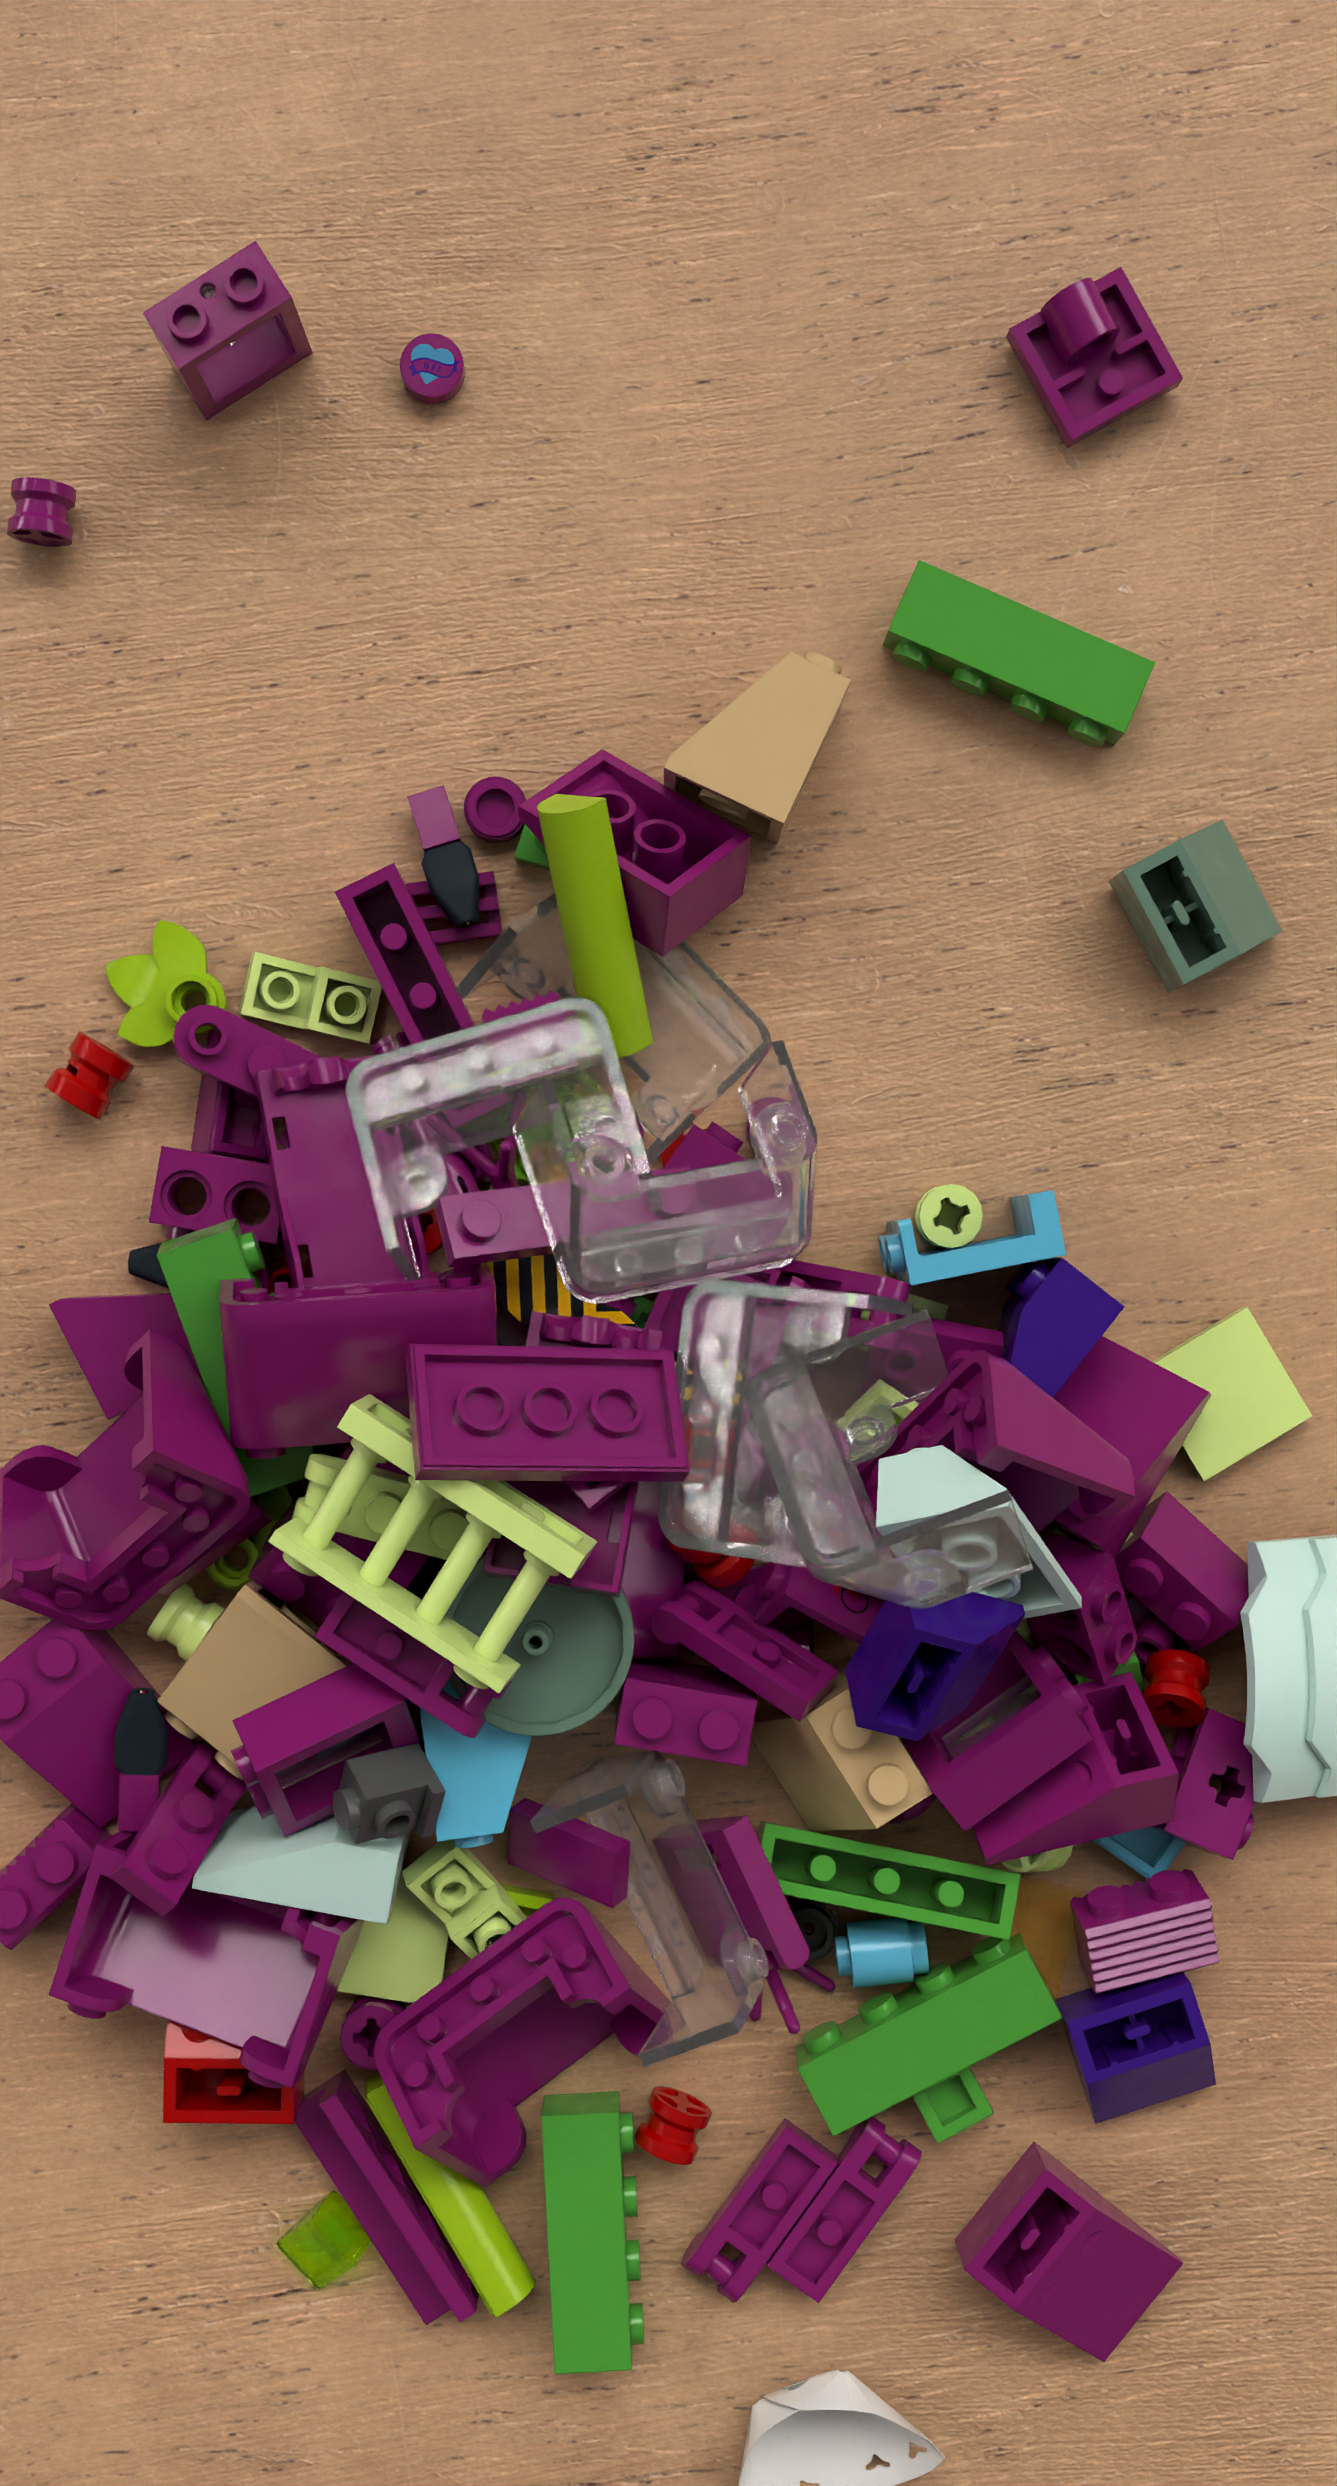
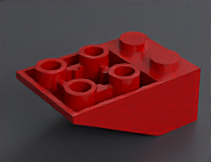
(212, 2086)

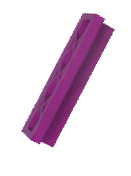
(385, 2199)

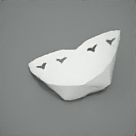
(827, 2436)

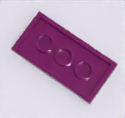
(545, 1414)

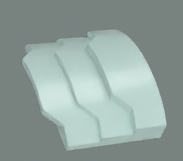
(1292, 1667)

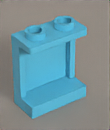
(1036, 1239)

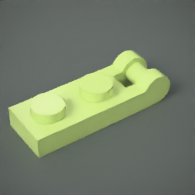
(378, 1504)

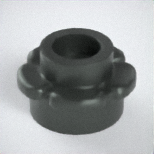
(825, 1923)

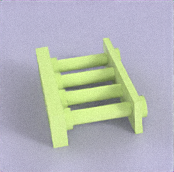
(493, 1511)

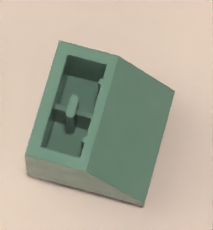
(1194, 905)

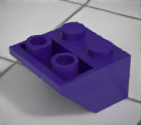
(927, 1662)
(1137, 2045)

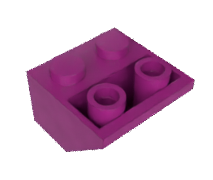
(1179, 1580)

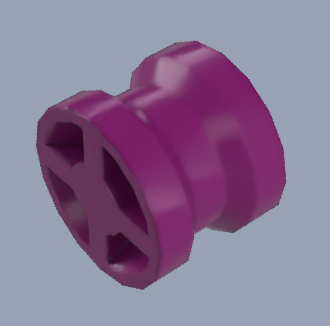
(41, 512)
(369, 2015)

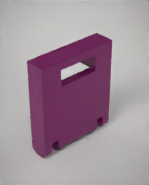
(755, 1890)

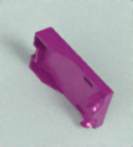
(323, 1178)
(606, 1563)

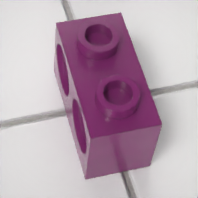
(225, 1185)
(1101, 1632)

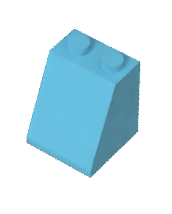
(476, 1775)

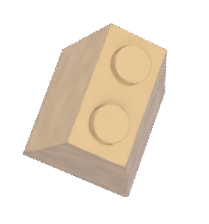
(762, 746)
(245, 1661)
(837, 1770)

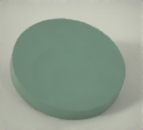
(569, 1651)

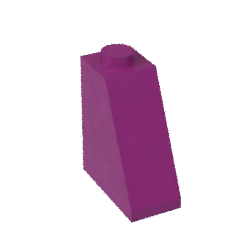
(104, 1330)

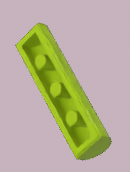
(595, 914)
(460, 2212)

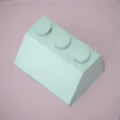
(938, 1481)

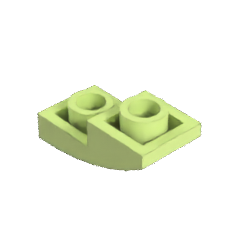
(310, 998)
(463, 1896)

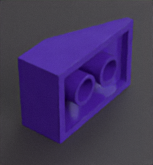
(1053, 1320)

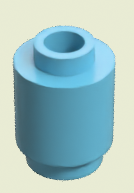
(881, 1951)

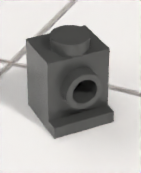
(388, 1795)

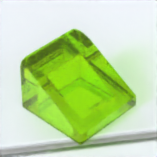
(325, 2241)

